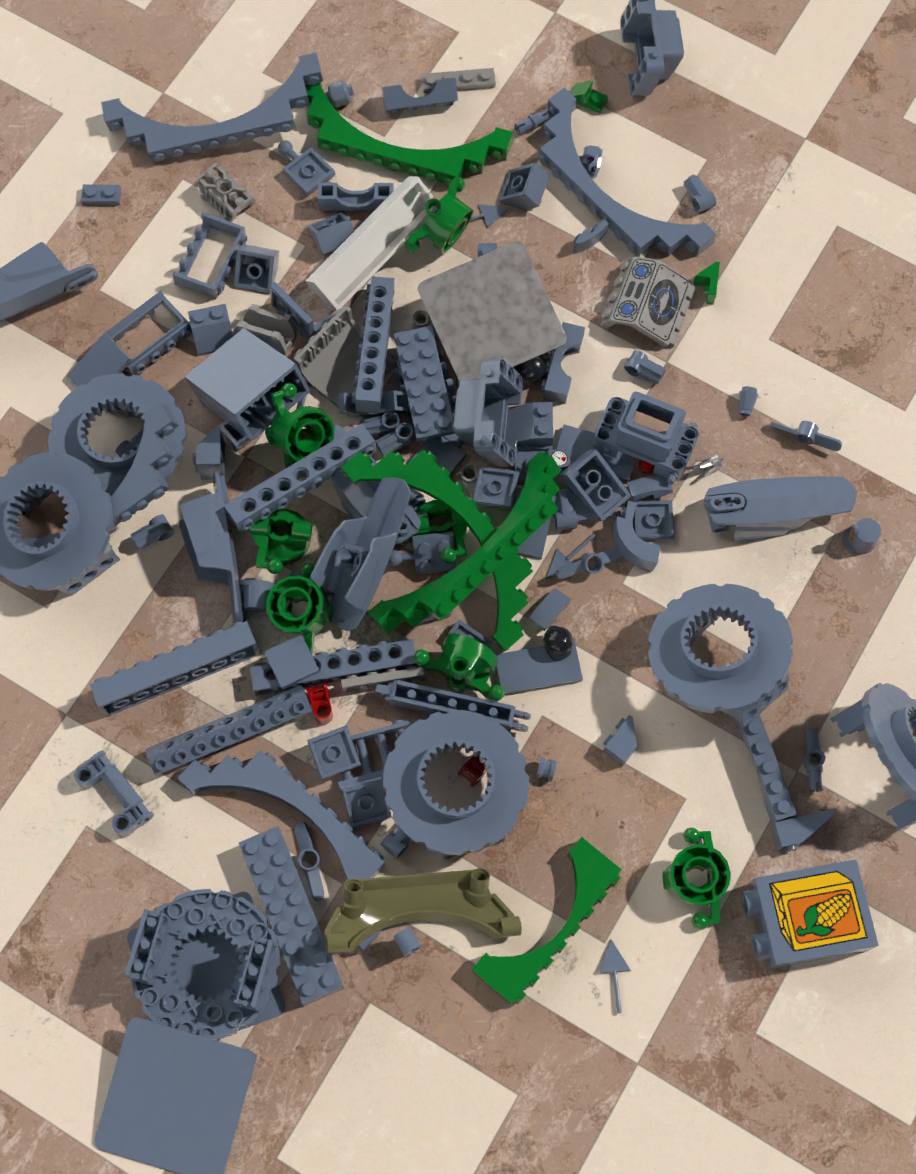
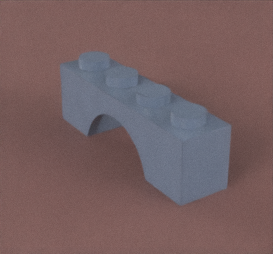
(442, 92)
(335, 198)
(558, 382)

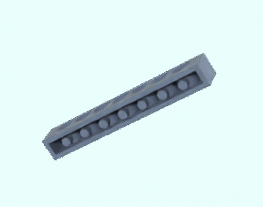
(374, 346)
(271, 488)
(403, 646)
(228, 730)

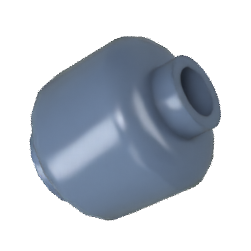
(339, 93)

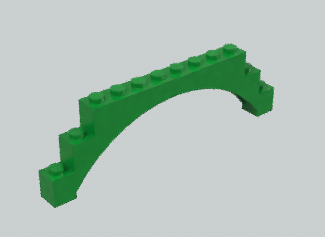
(433, 164)
(427, 477)
(447, 592)

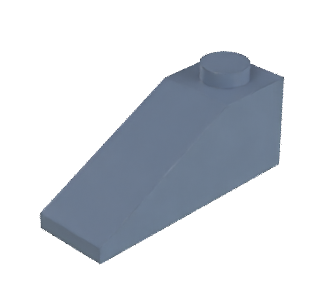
(793, 831)

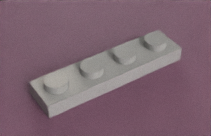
(464, 79)
(371, 679)

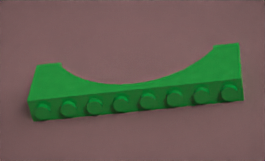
(513, 974)

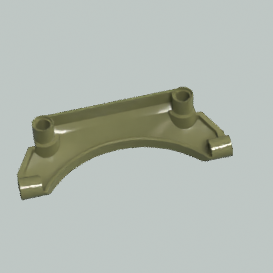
(441, 896)

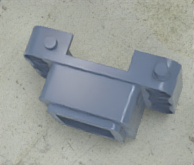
(656, 44)
(483, 411)
(643, 443)

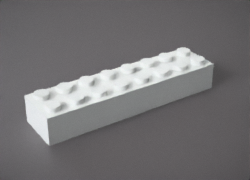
(371, 244)

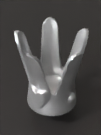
(713, 462)

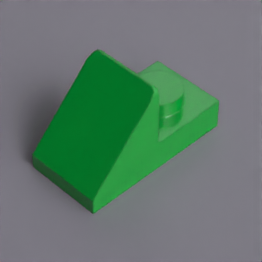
(589, 97)
(709, 279)

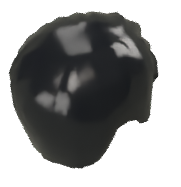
(532, 370)
(558, 642)

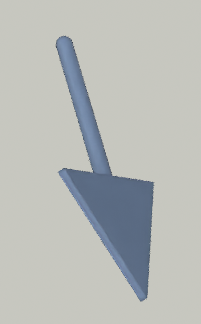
(490, 213)
(561, 560)
(614, 963)

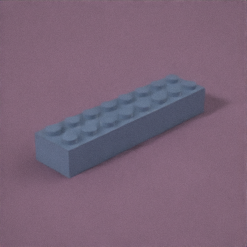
(174, 669)
(291, 916)

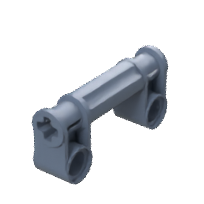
(121, 789)

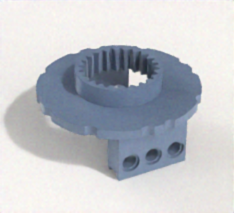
(112, 394)
(83, 546)
(741, 688)
(887, 715)
(454, 831)
(158, 944)

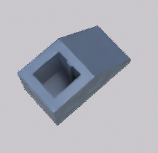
(623, 742)

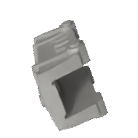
(218, 198)
(269, 327)

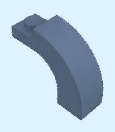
(391, 401)
(631, 547)

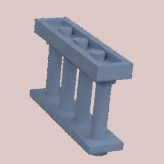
(359, 739)

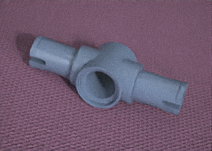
(814, 749)

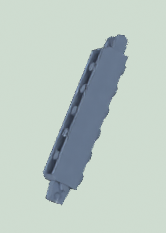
(434, 700)

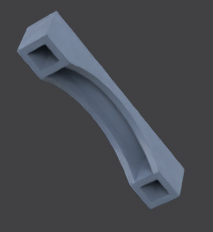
(774, 790)

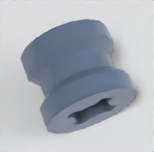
(546, 769)

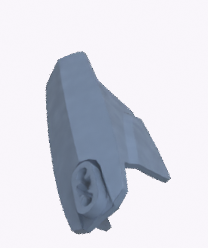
(37, 279)
(358, 497)
(777, 504)
(210, 541)
(360, 552)

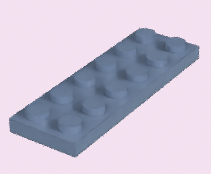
(424, 383)

